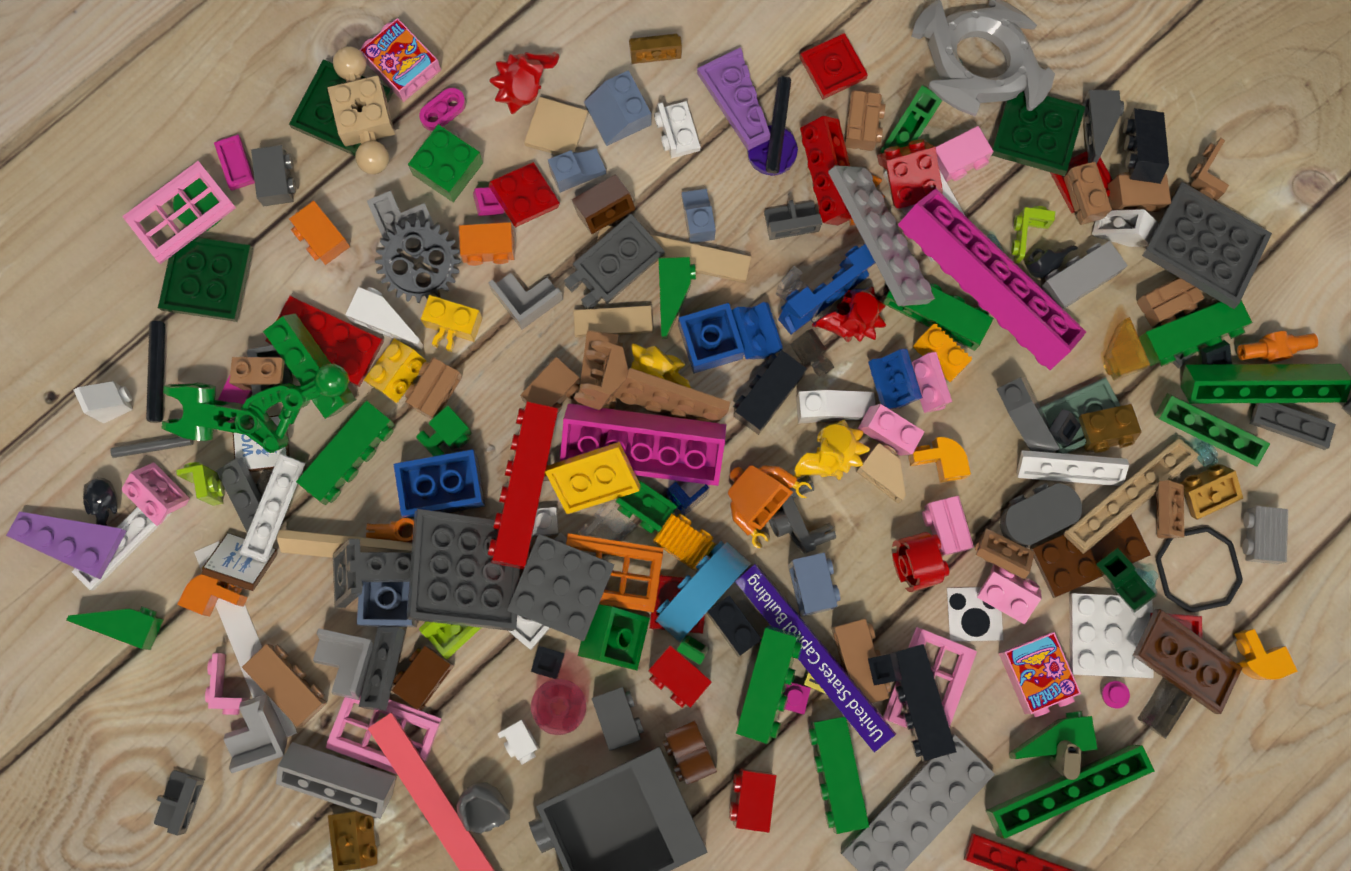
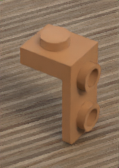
(1202, 180)
(256, 371)

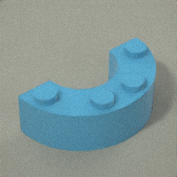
(702, 590)

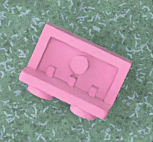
(931, 383)
(1010, 594)

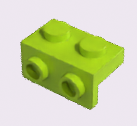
(206, 482)
(447, 637)

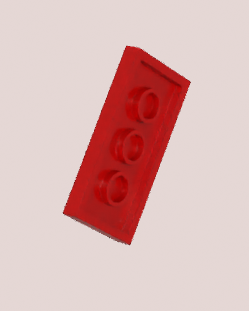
(338, 340)

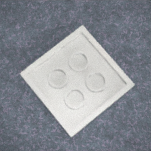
(1106, 635)

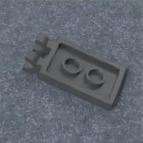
(614, 262)

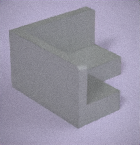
(387, 214)
(523, 305)
(348, 654)
(260, 740)

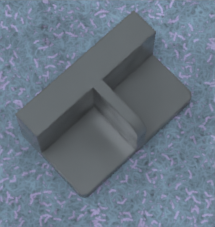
(792, 220)
(178, 802)

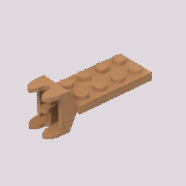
(643, 389)

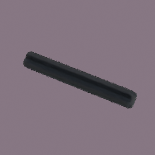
(778, 125)
(155, 375)

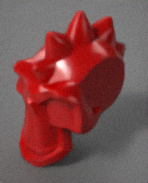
(521, 77)
(855, 317)

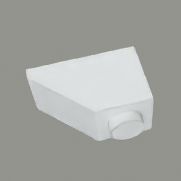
(1126, 227)
(104, 400)

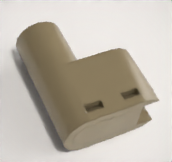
(1067, 760)

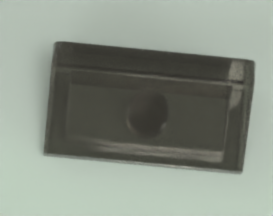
(1164, 708)

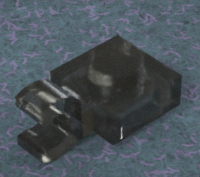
(809, 350)

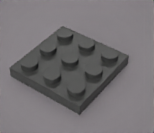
(560, 587)

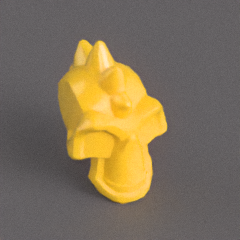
(656, 363)
(836, 454)

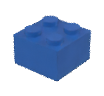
(711, 338)

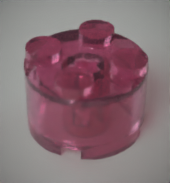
(545, 714)

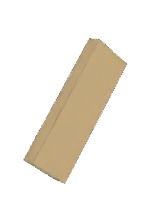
(613, 320)

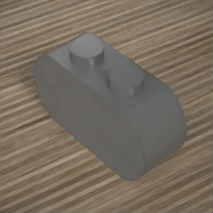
(1040, 514)

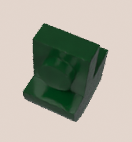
(1124, 580)

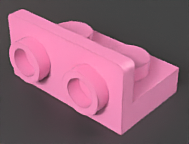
(154, 493)

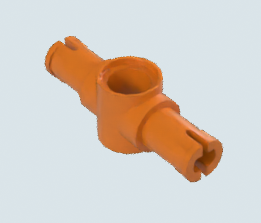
(1277, 346)
(389, 531)

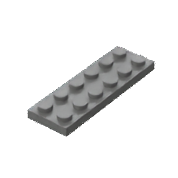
(881, 235)
(919, 811)

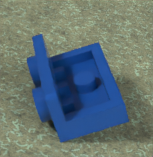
(895, 379)

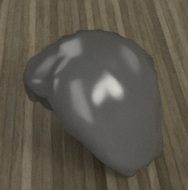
(482, 808)

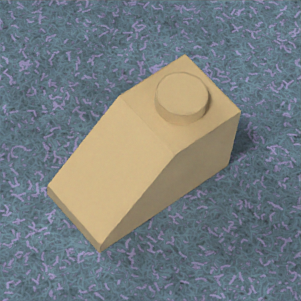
(884, 472)

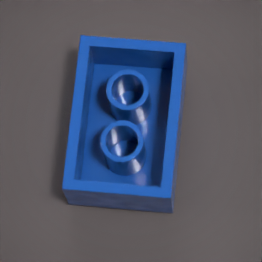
(439, 483)

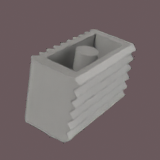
(1266, 535)

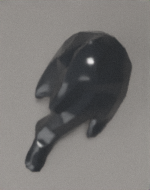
(1043, 262)
(99, 498)

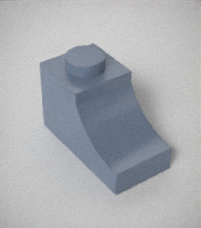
(575, 168)
(698, 216)

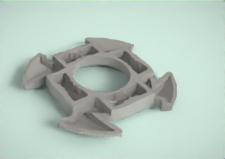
(998, 25)

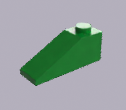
(914, 119)
(674, 285)
(126, 625)
(1074, 728)

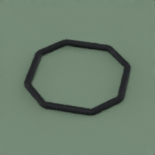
(1207, 606)

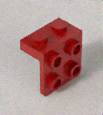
(911, 172)

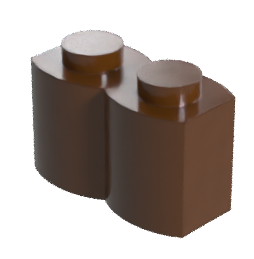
(690, 753)

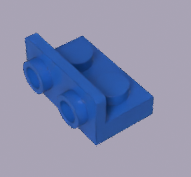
(757, 331)

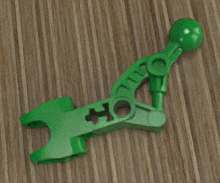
(205, 414)

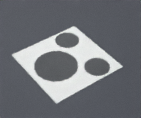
(971, 617)

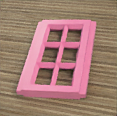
(194, 229)
(957, 679)
(370, 755)

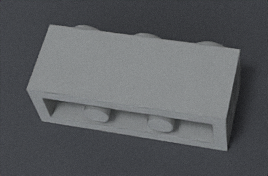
(1084, 274)

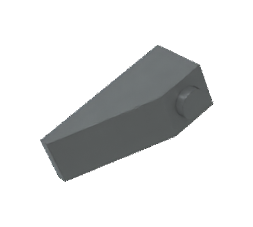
(1100, 118)
(1028, 415)

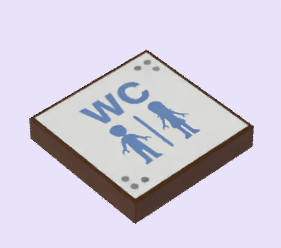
(253, 454)
(234, 568)

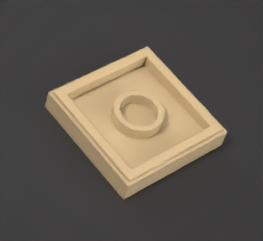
(556, 127)

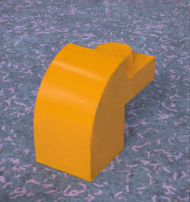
(949, 458)
(1263, 664)

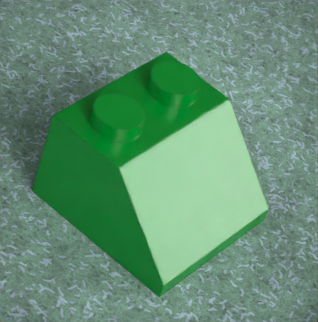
(615, 637)

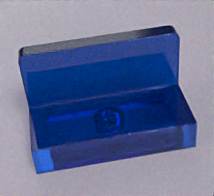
(683, 501)

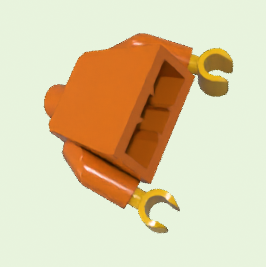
(759, 495)

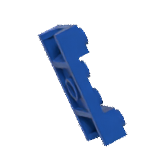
(806, 305)

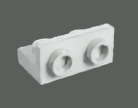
(678, 129)

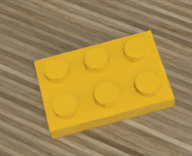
(592, 478)

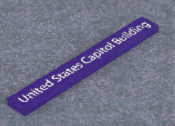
(817, 659)

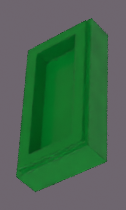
(693, 649)

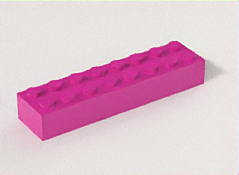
(992, 279)

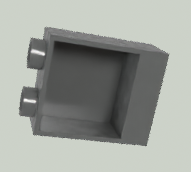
(621, 821)

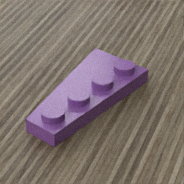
(733, 91)
(72, 542)

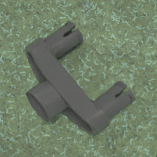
(790, 521)

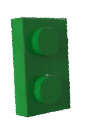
(646, 506)

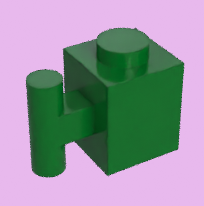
(447, 429)

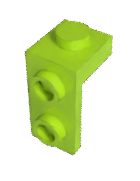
(1029, 217)

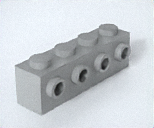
(335, 780)

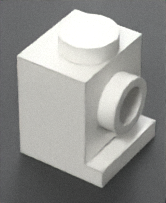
(519, 742)

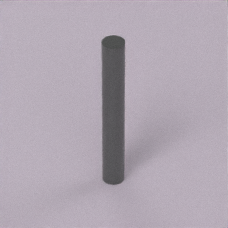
(150, 446)

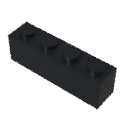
(923, 705)

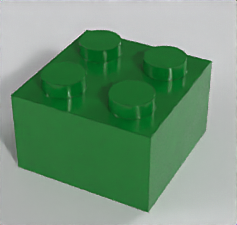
(445, 163)

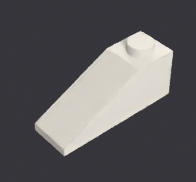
(375, 313)
(832, 405)

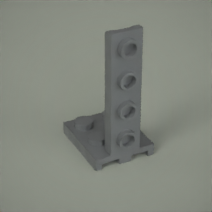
(354, 567)

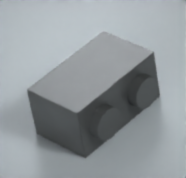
(273, 175)
(617, 719)

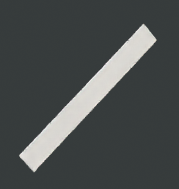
(242, 638)

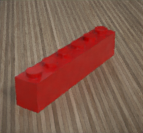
(524, 485)

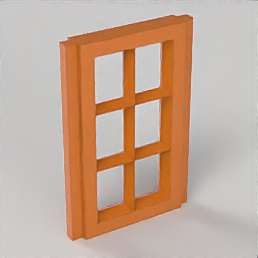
(626, 550)

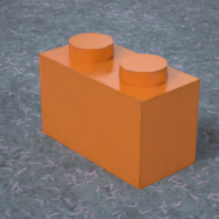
(319, 232)
(486, 243)

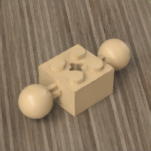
(354, 97)

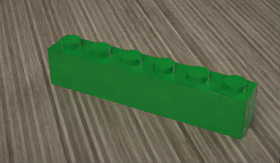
(1266, 383)
(1065, 794)

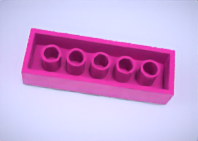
(652, 443)

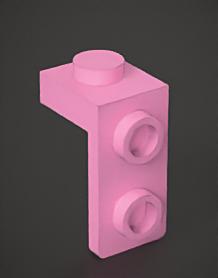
(214, 692)

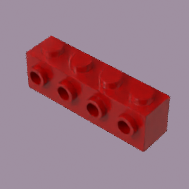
(824, 150)

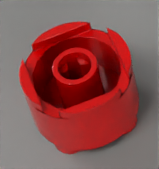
(919, 561)

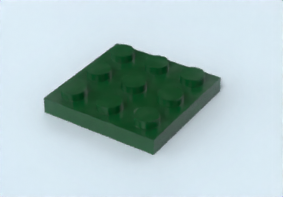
(315, 110)
(1039, 136)
(206, 279)

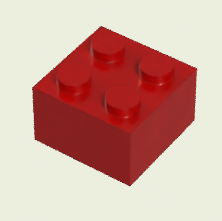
(678, 677)
(753, 800)

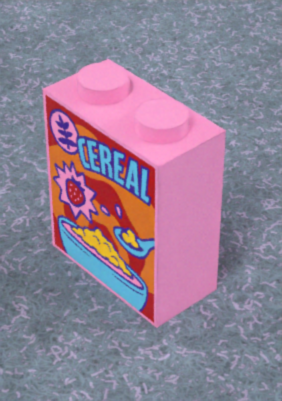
(400, 59)
(1040, 674)

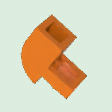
(203, 592)

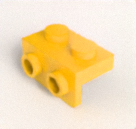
(395, 370)

